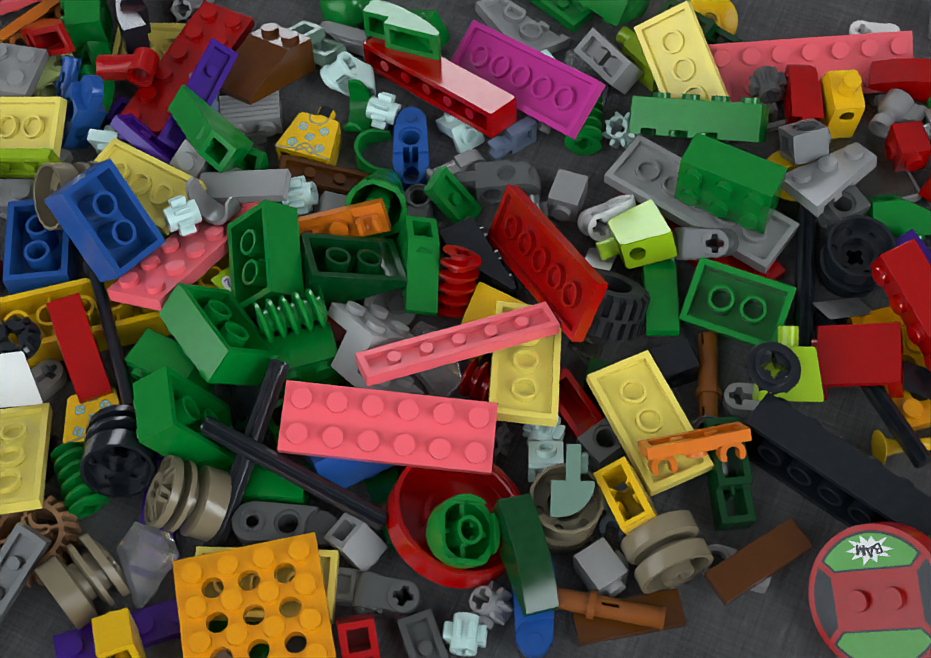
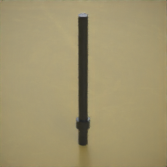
(111, 336)

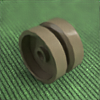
(666, 551)

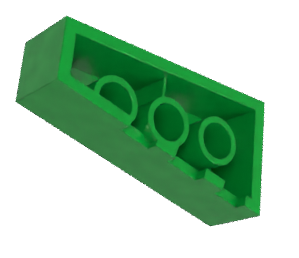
(686, 116)

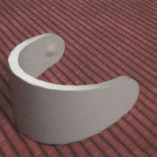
(209, 208)

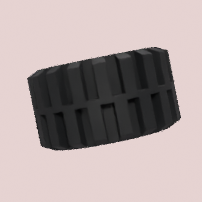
(620, 310)

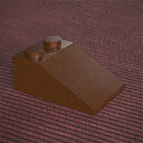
(268, 62)

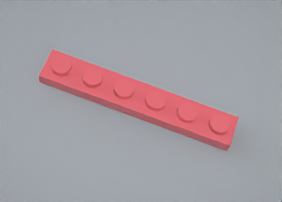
(456, 343)

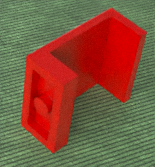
(861, 356)

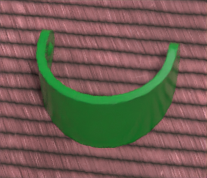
(359, 100)
(364, 140)

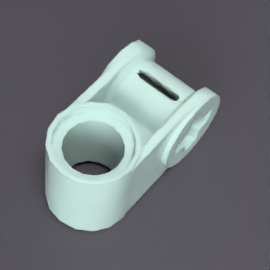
(347, 68)

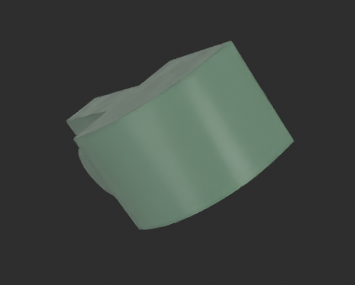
(324, 50)
(571, 494)

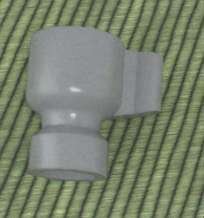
(895, 108)

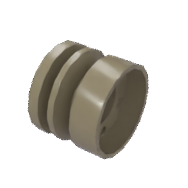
(48, 180)
(188, 498)
(574, 530)
(83, 580)

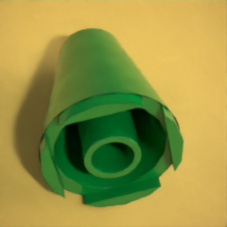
(385, 185)

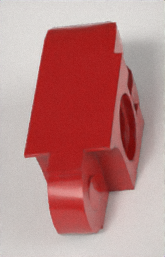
(802, 94)

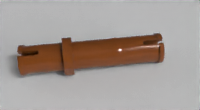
(708, 392)
(611, 608)

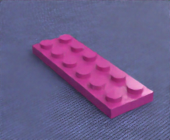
(541, 84)

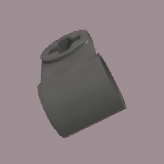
(700, 242)
(382, 596)

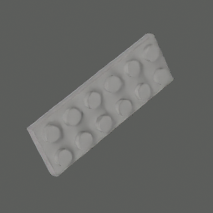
(652, 174)

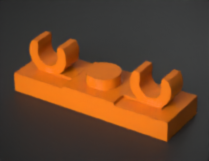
(12, 33)
(351, 220)
(695, 445)

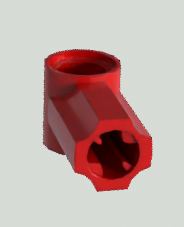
(135, 67)

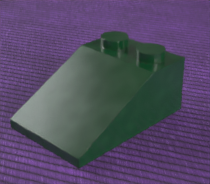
(350, 266)

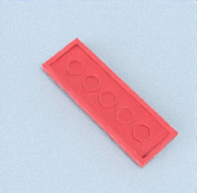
(172, 263)
(388, 427)

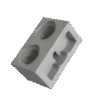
(608, 61)

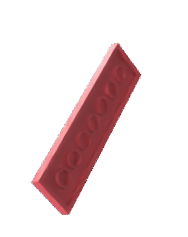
(827, 53)

